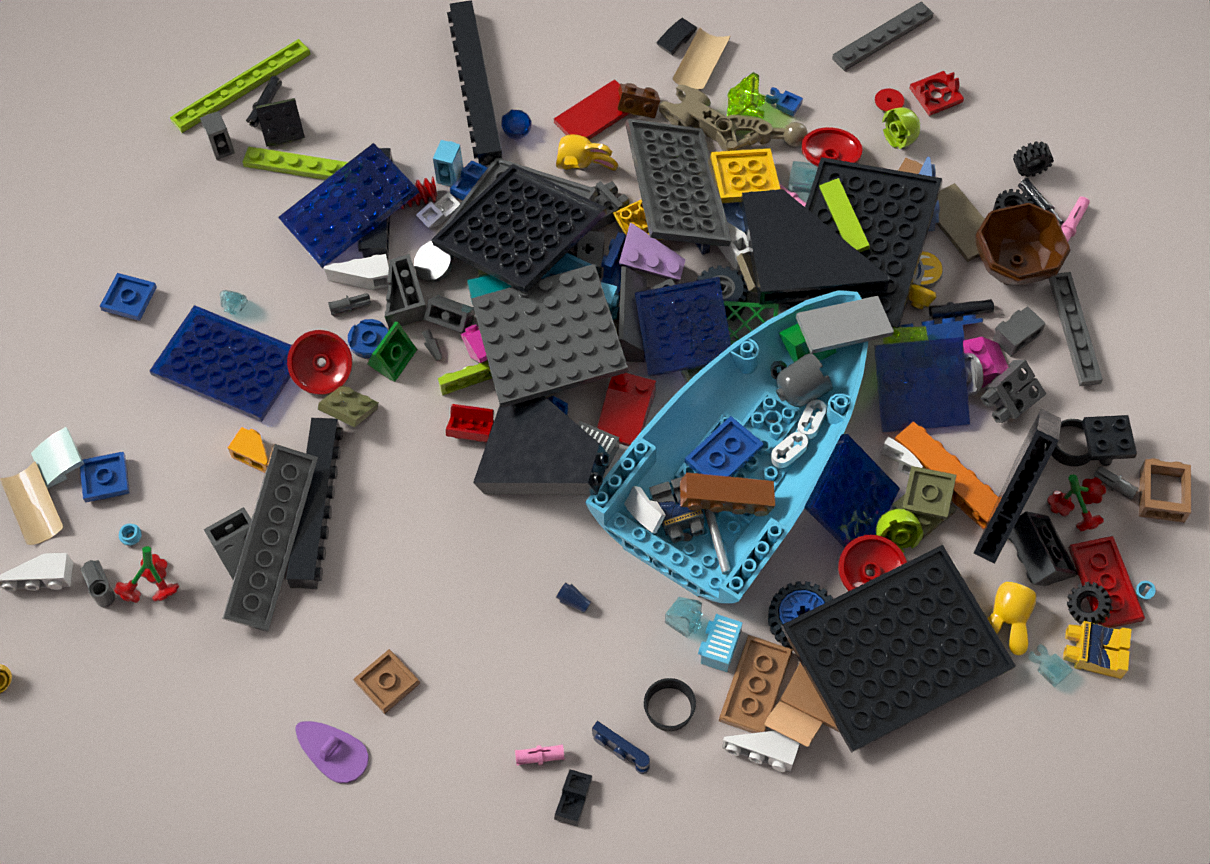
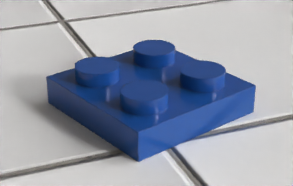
(128, 296)
(104, 477)

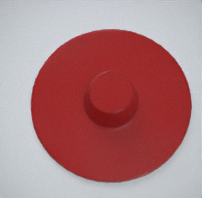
(889, 99)

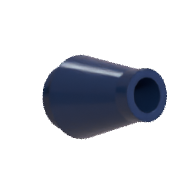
(572, 597)

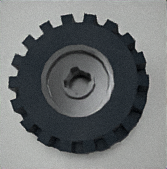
(732, 285)

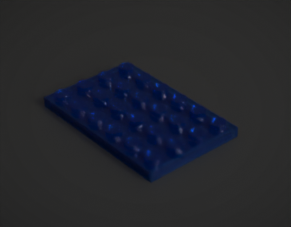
(348, 205)
(225, 363)

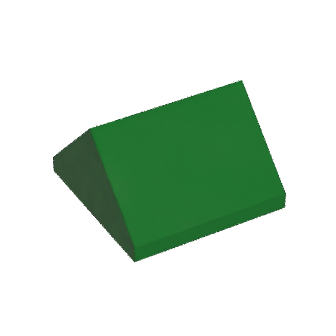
(797, 346)
(393, 353)

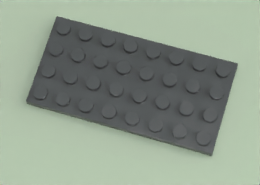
(677, 183)

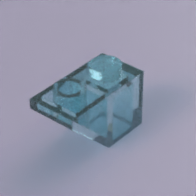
(684, 616)

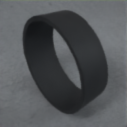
(1067, 459)
(674, 684)

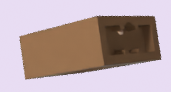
(1161, 509)

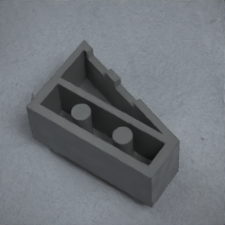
(404, 294)

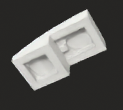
(437, 213)
(900, 454)
(645, 511)

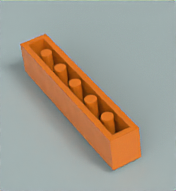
(969, 492)

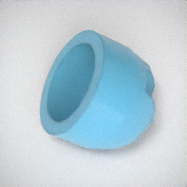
(1140, 588)

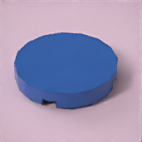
(366, 337)

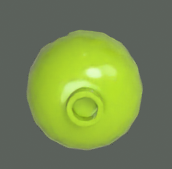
(901, 127)
(901, 528)

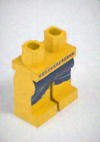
(1098, 649)

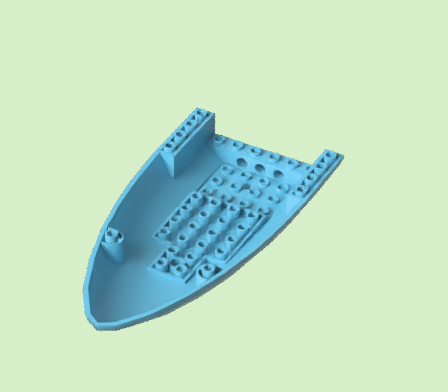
(740, 387)

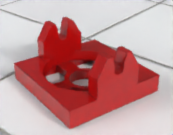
(924, 96)

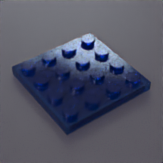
(683, 325)
(922, 384)
(851, 493)

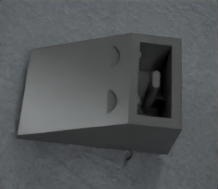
(228, 538)

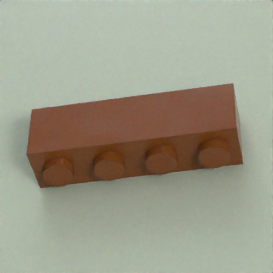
(727, 494)

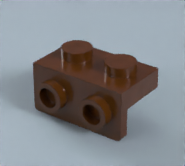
(638, 100)

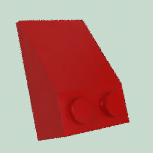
(627, 406)

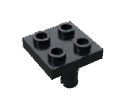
(280, 122)
(1109, 438)

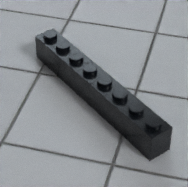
(308, 547)

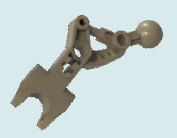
(695, 112)

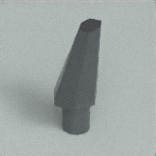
(432, 344)

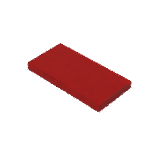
(592, 113)
(1102, 563)

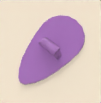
(333, 751)

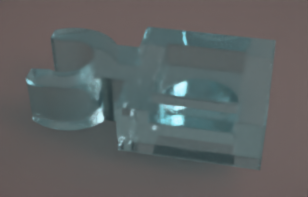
(1052, 667)

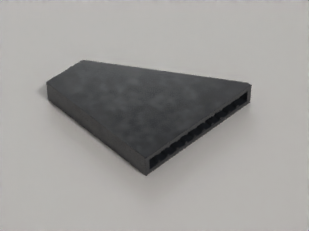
(799, 254)
(540, 452)
(1019, 484)

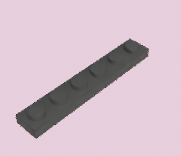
(882, 36)
(1075, 329)

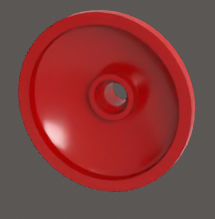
(831, 144)
(304, 360)
(868, 553)

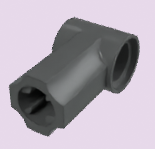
(98, 582)

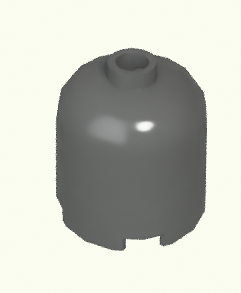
(802, 381)

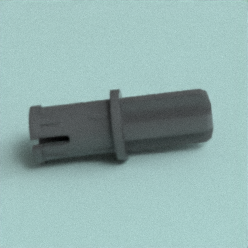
(348, 303)
(1116, 482)

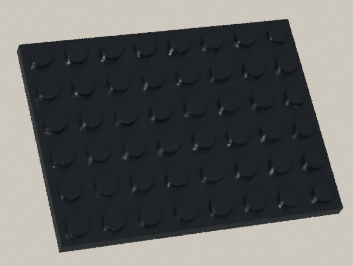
(894, 216)
(897, 648)

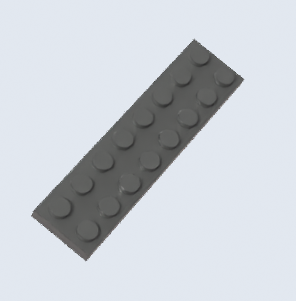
(270, 538)

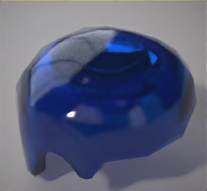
(516, 124)

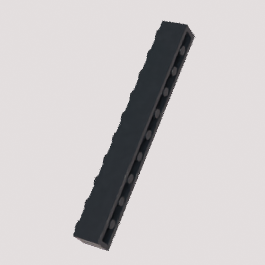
(475, 82)

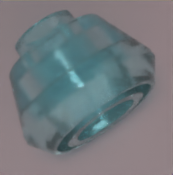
(232, 301)

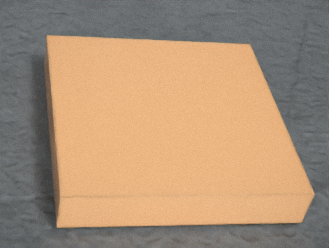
(793, 723)

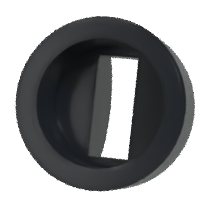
(773, 369)

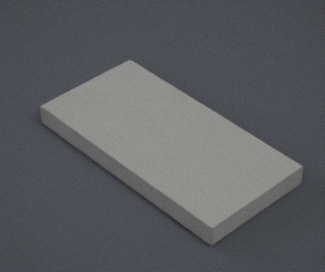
(844, 324)

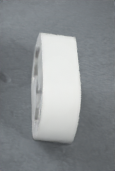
(816, 421)
(792, 453)

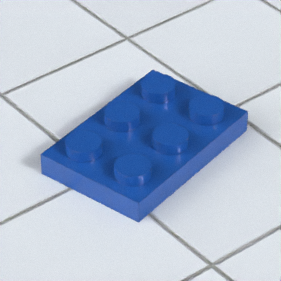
(724, 450)

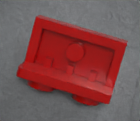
(470, 422)

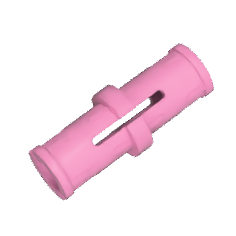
(539, 754)

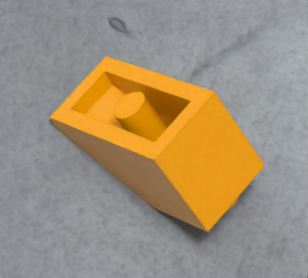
(249, 449)

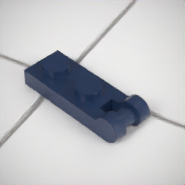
(621, 747)

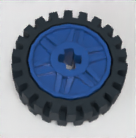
(790, 603)

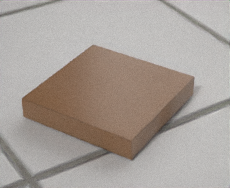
(386, 681)

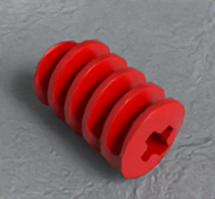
(426, 191)

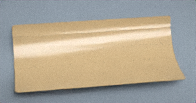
(700, 59)
(32, 505)

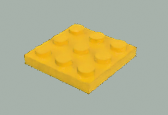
(743, 172)

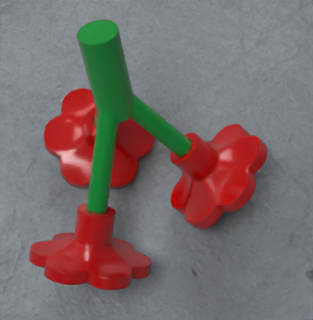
(1091, 491)
(154, 570)

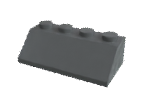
(629, 325)

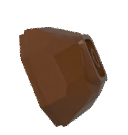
(1022, 235)

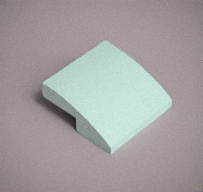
(57, 457)

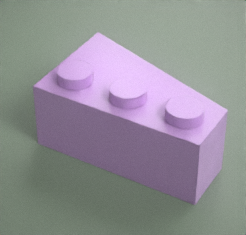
(650, 255)

